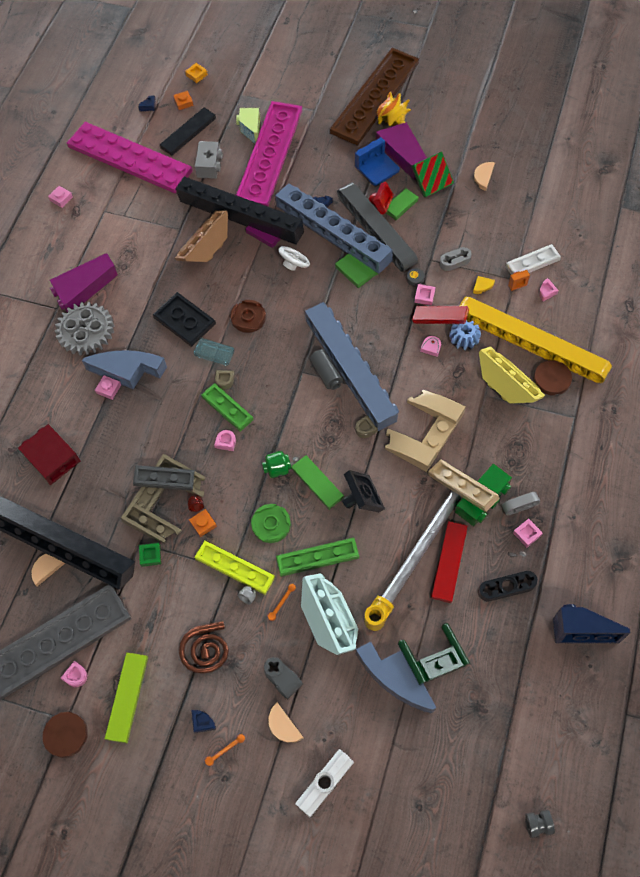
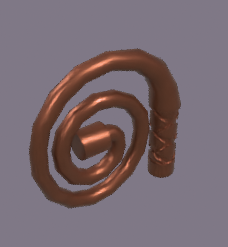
(204, 652)

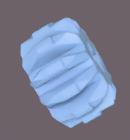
(465, 335)

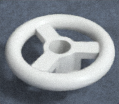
(292, 258)

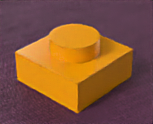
(196, 73)

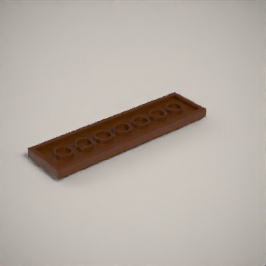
(362, 110)

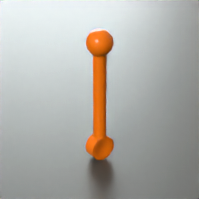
(272, 615)
(210, 760)

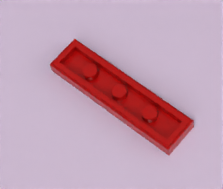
(449, 562)

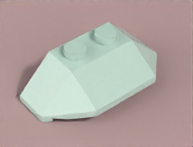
(328, 615)

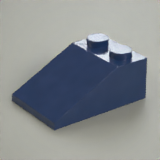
(584, 626)

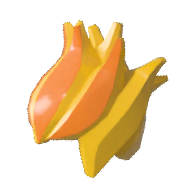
(392, 110)

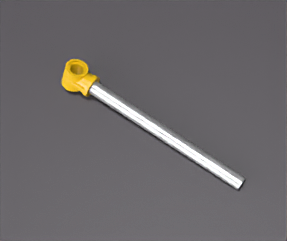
(383, 604)

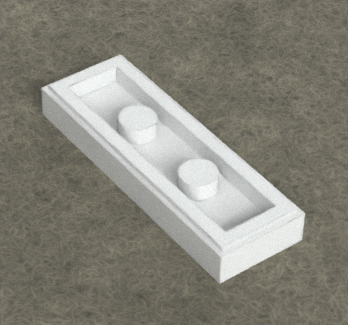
(534, 260)

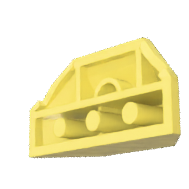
(507, 378)

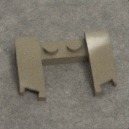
(138, 512)

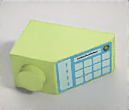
(249, 123)

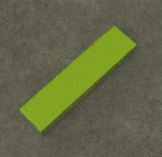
(126, 698)

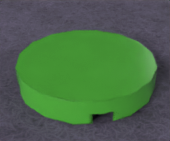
(271, 523)

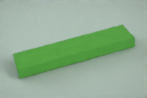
(317, 557)

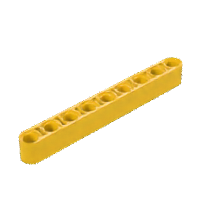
(537, 340)

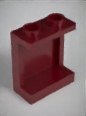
(49, 454)

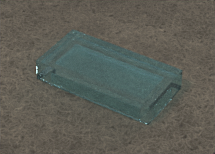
(214, 351)

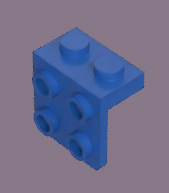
(375, 163)

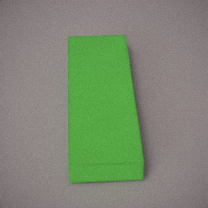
(227, 407)
(317, 482)

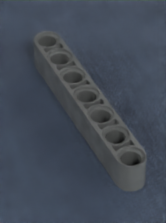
(377, 225)

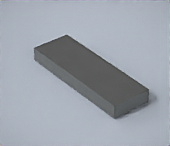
(163, 478)

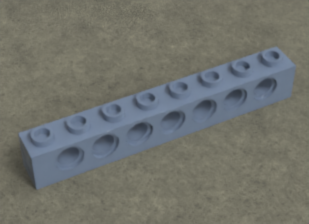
(334, 228)

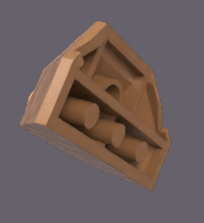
(206, 239)

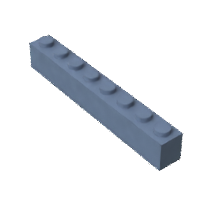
(351, 366)

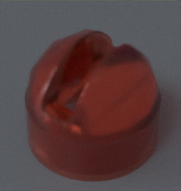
(195, 503)

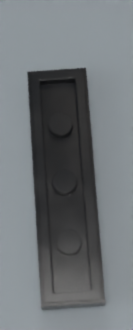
(187, 131)

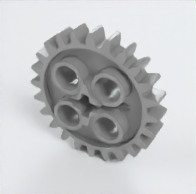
(84, 328)

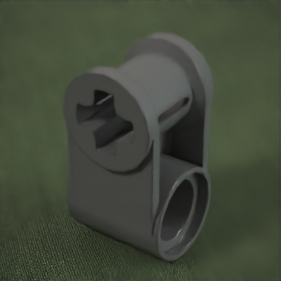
(284, 680)

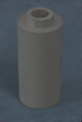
(326, 369)

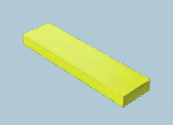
(235, 567)

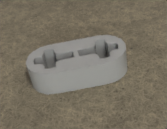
(455, 259)
(520, 503)

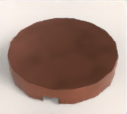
(248, 316)
(553, 377)
(64, 734)

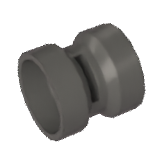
(539, 824)

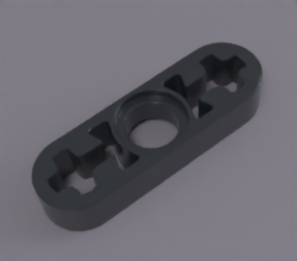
(491, 584)

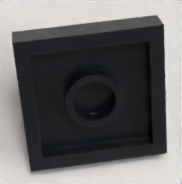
(363, 492)

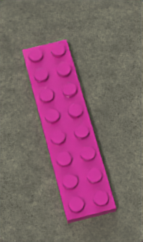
(269, 152)
(129, 157)

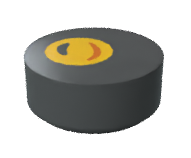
(415, 276)

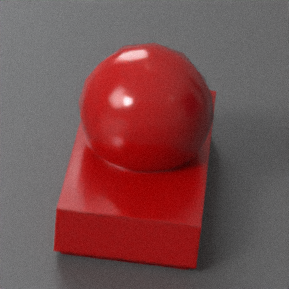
(382, 198)

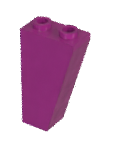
(402, 147)
(83, 281)

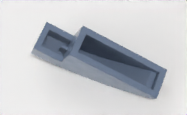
(125, 365)
(395, 677)

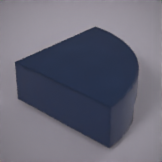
(148, 104)
(325, 200)
(202, 721)

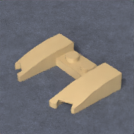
(423, 454)

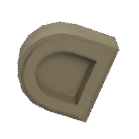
(224, 378)
(365, 427)

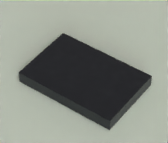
(184, 319)

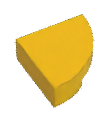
(483, 284)

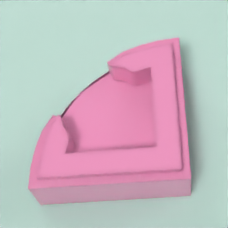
(547, 290)

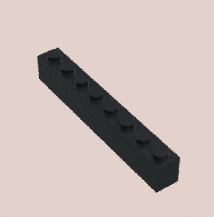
(241, 210)
(65, 544)

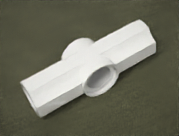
(314, 795)

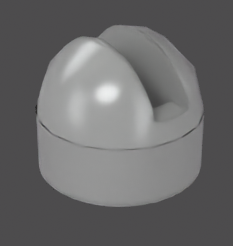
(246, 595)

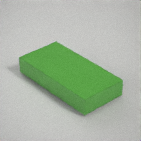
(401, 203)

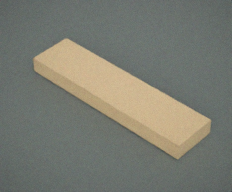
(463, 485)

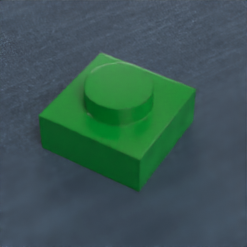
(150, 554)

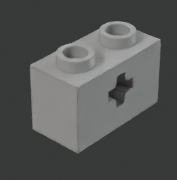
(207, 159)

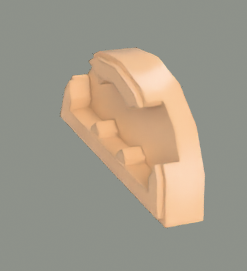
(483, 174)
(44, 568)
(282, 726)

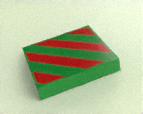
(432, 174)

